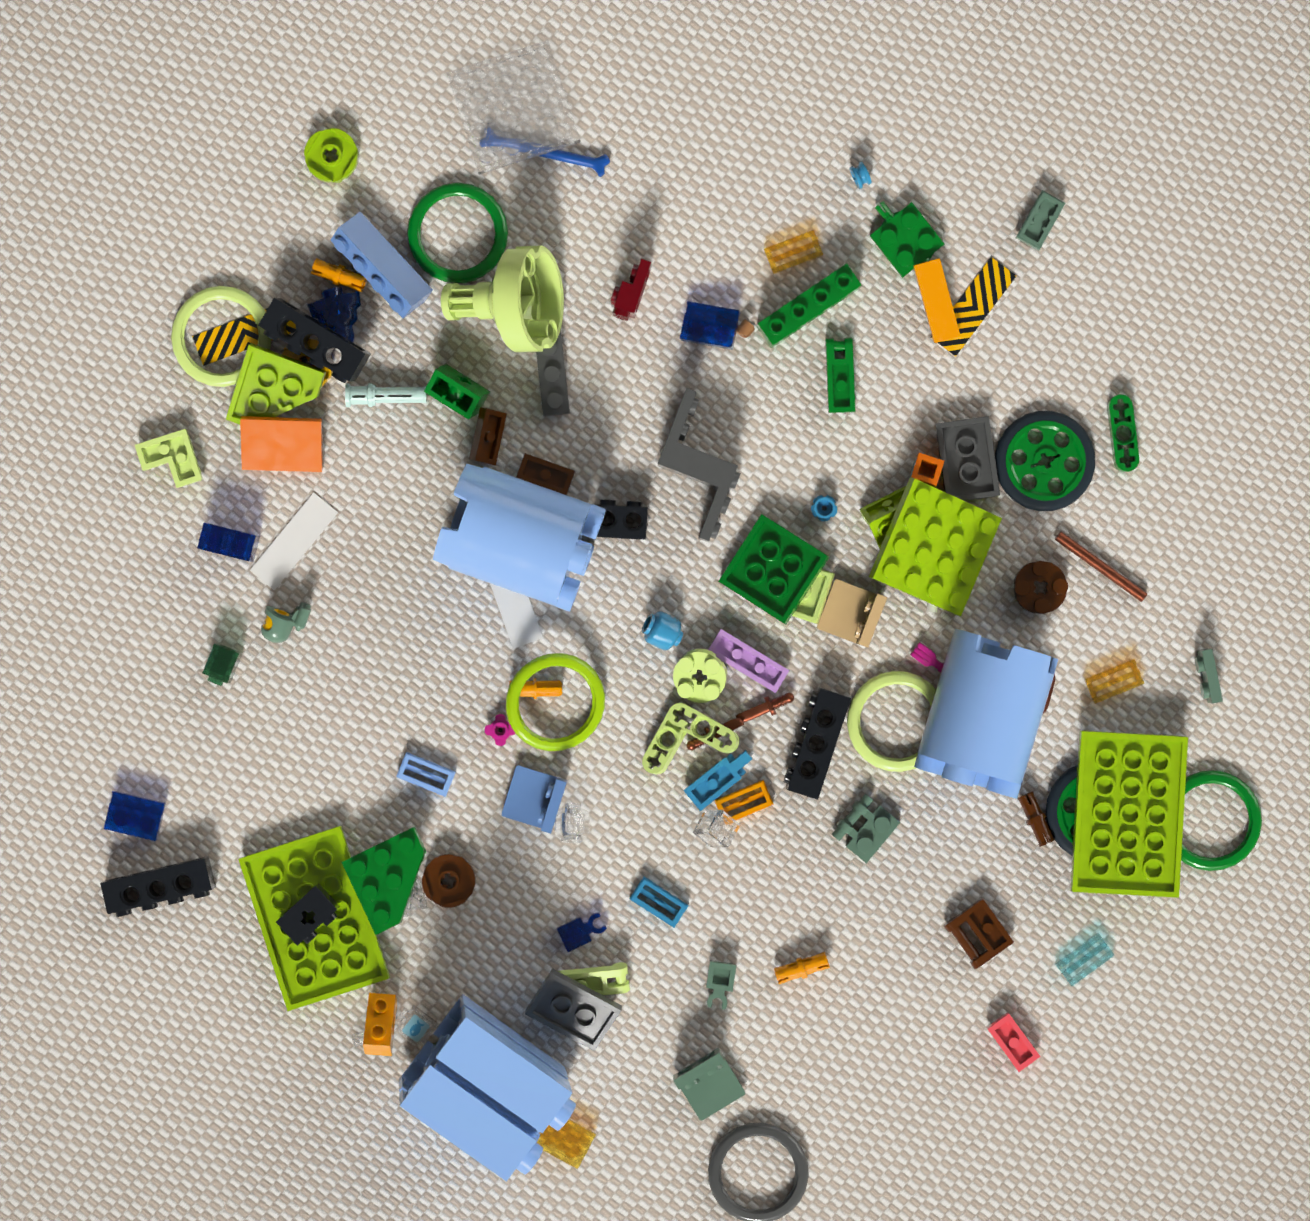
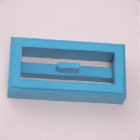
(678, 914)

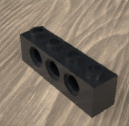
(275, 323)
(812, 784)
(115, 889)

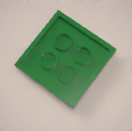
(774, 569)

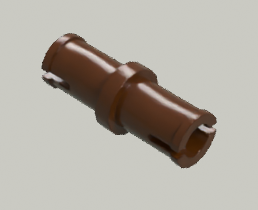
(1036, 819)

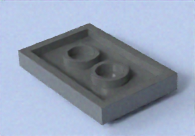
(968, 458)
(573, 1009)

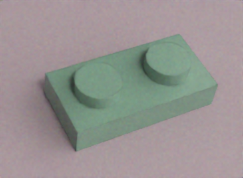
(1206, 665)

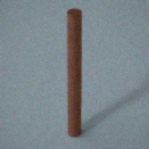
(1101, 566)

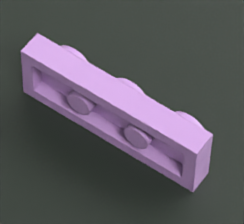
(748, 661)

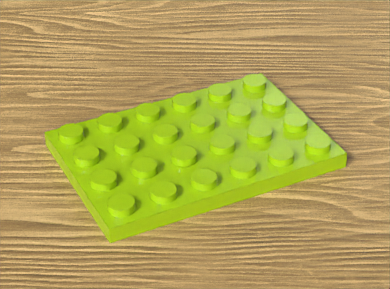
(1129, 814)
(344, 952)

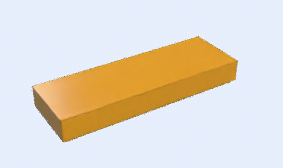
(936, 300)

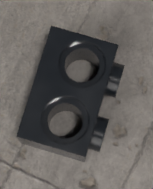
(619, 528)

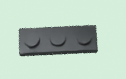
(553, 380)

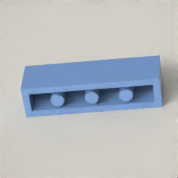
(381, 265)

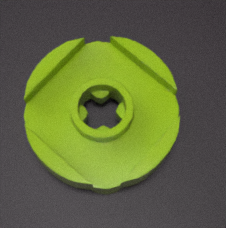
(328, 140)

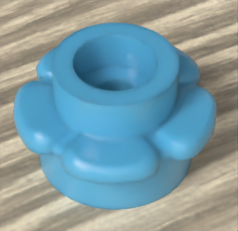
(820, 501)

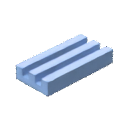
(447, 782)

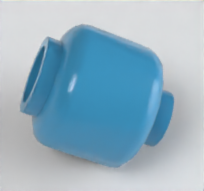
(662, 630)

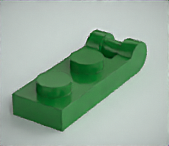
(840, 376)

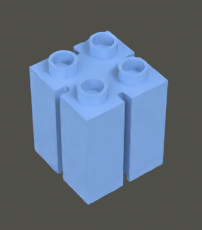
(487, 1089)

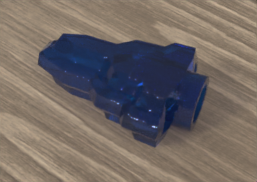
(337, 310)

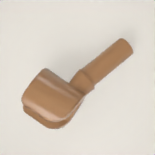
(745, 329)

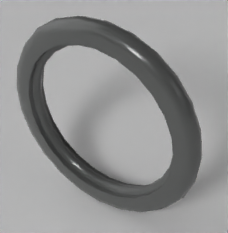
(726, 1144)

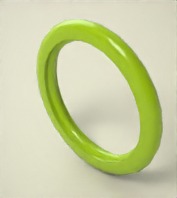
(536, 665)

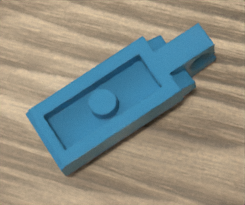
(717, 779)

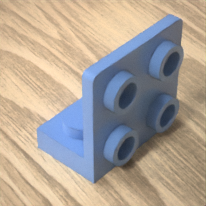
(534, 798)

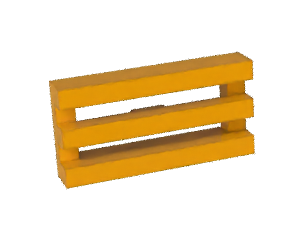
(767, 803)

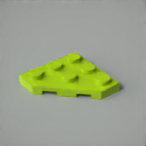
(272, 384)

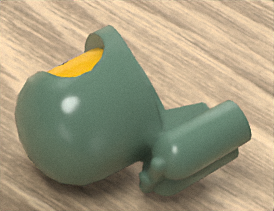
(280, 623)

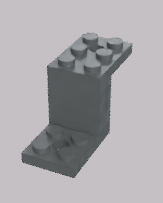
(699, 465)

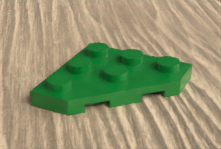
(386, 878)

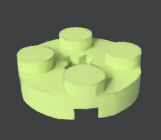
(689, 687)

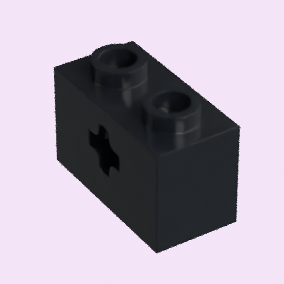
(293, 920)

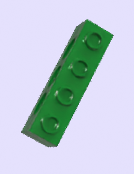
(809, 305)

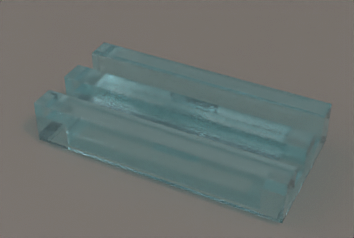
(1079, 950)

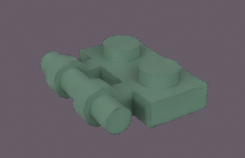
(871, 834)

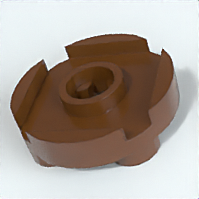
(1055, 585)
(441, 893)

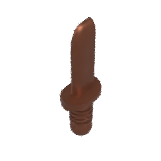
(768, 706)
(732, 724)

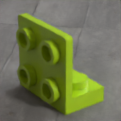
(880, 514)

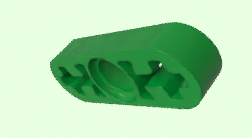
(1114, 414)

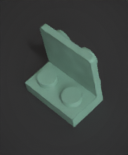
(709, 1084)

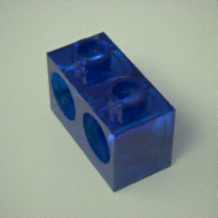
(228, 542)

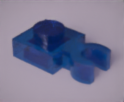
(577, 933)

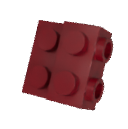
(628, 296)

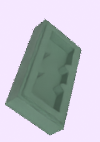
(1040, 220)

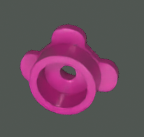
(492, 730)

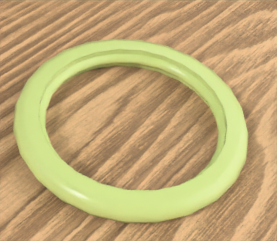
(184, 314)
(856, 707)

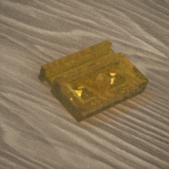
(568, 1143)

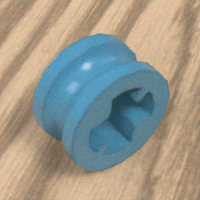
(860, 175)

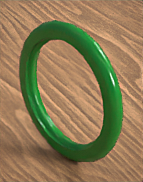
(433, 197)
(1254, 825)

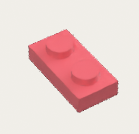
(1013, 1042)

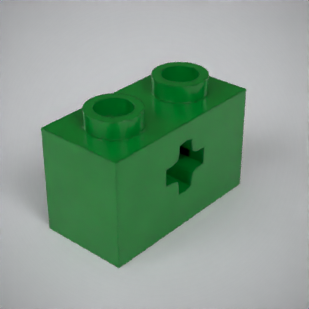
(456, 391)

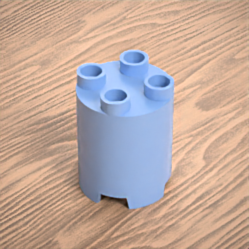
(519, 536)
(985, 713)

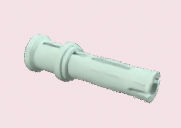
(367, 395)

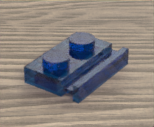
(710, 325)
(134, 815)

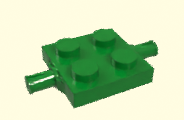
(905, 238)

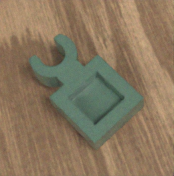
(720, 979)

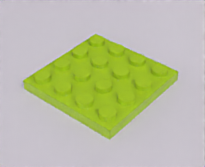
(935, 547)

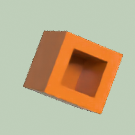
(926, 469)

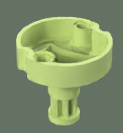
(521, 299)

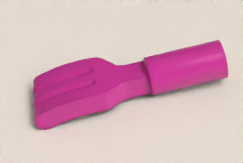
(926, 657)

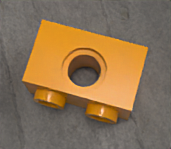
(380, 1024)

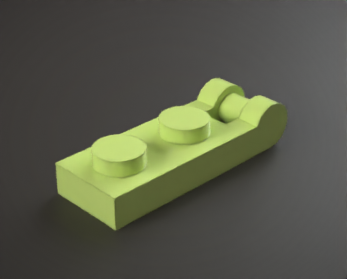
(597, 978)

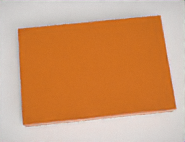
(281, 444)

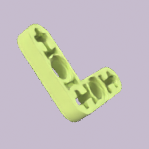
(679, 730)

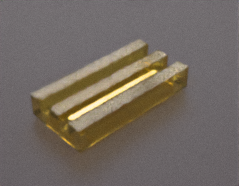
(771, 260)
(1134, 673)

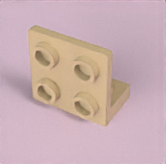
(851, 613)

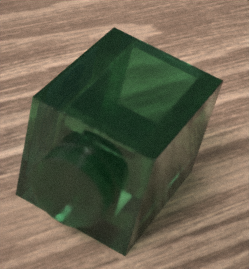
(221, 664)

